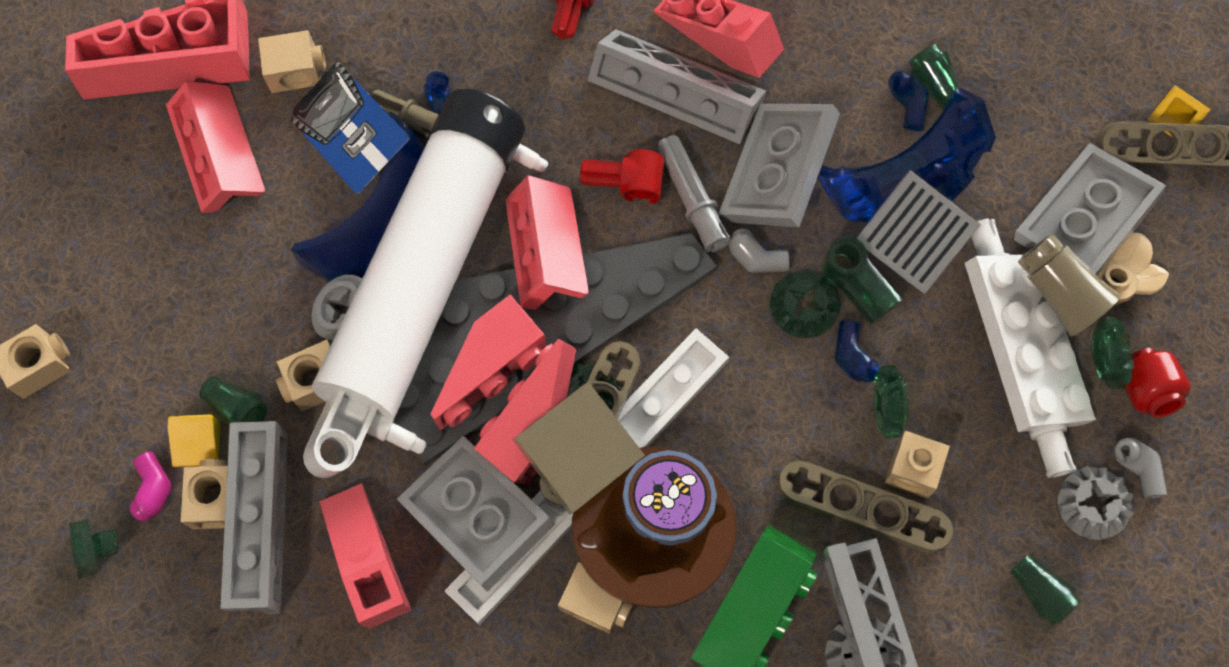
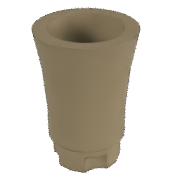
(1067, 284)

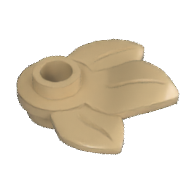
(1133, 269)

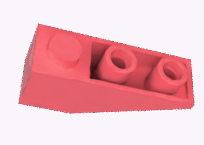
(727, 29)
(492, 352)
(527, 403)
(363, 558)

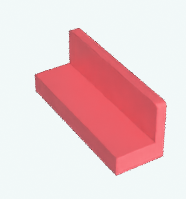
(213, 144)
(545, 242)

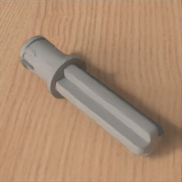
(700, 209)

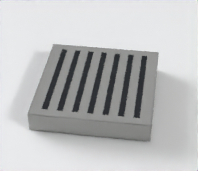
(917, 232)

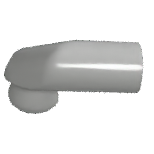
(754, 257)
(1144, 463)

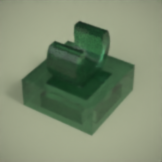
(89, 547)

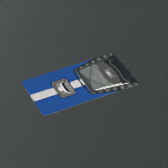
(348, 127)

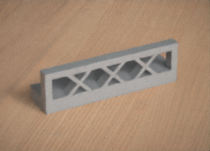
(675, 85)
(254, 517)
(852, 607)

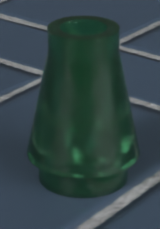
(935, 73)
(233, 402)
(1045, 590)

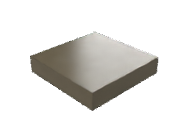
(578, 447)

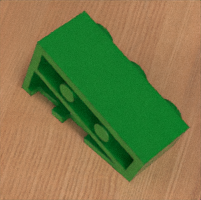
(758, 603)

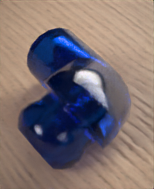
(912, 97)

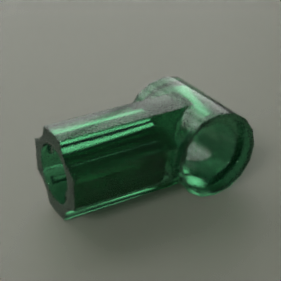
(863, 282)

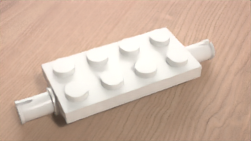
(1029, 350)

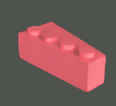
(161, 50)

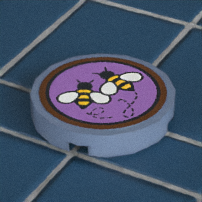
(669, 497)

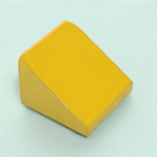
(1179, 108)
(193, 439)

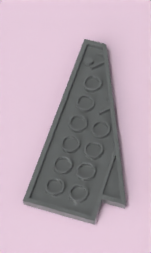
(623, 291)

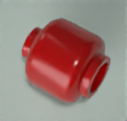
(1157, 383)

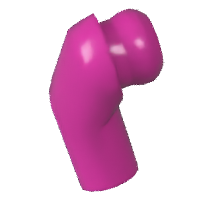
(153, 490)

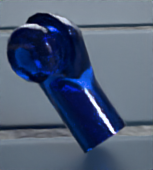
(436, 90)
(850, 356)

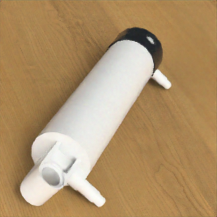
(413, 276)

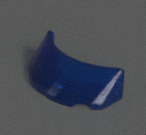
(940, 158)
(354, 242)

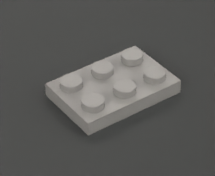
(779, 164)
(1093, 207)
(476, 513)

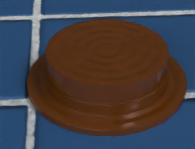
(641, 568)

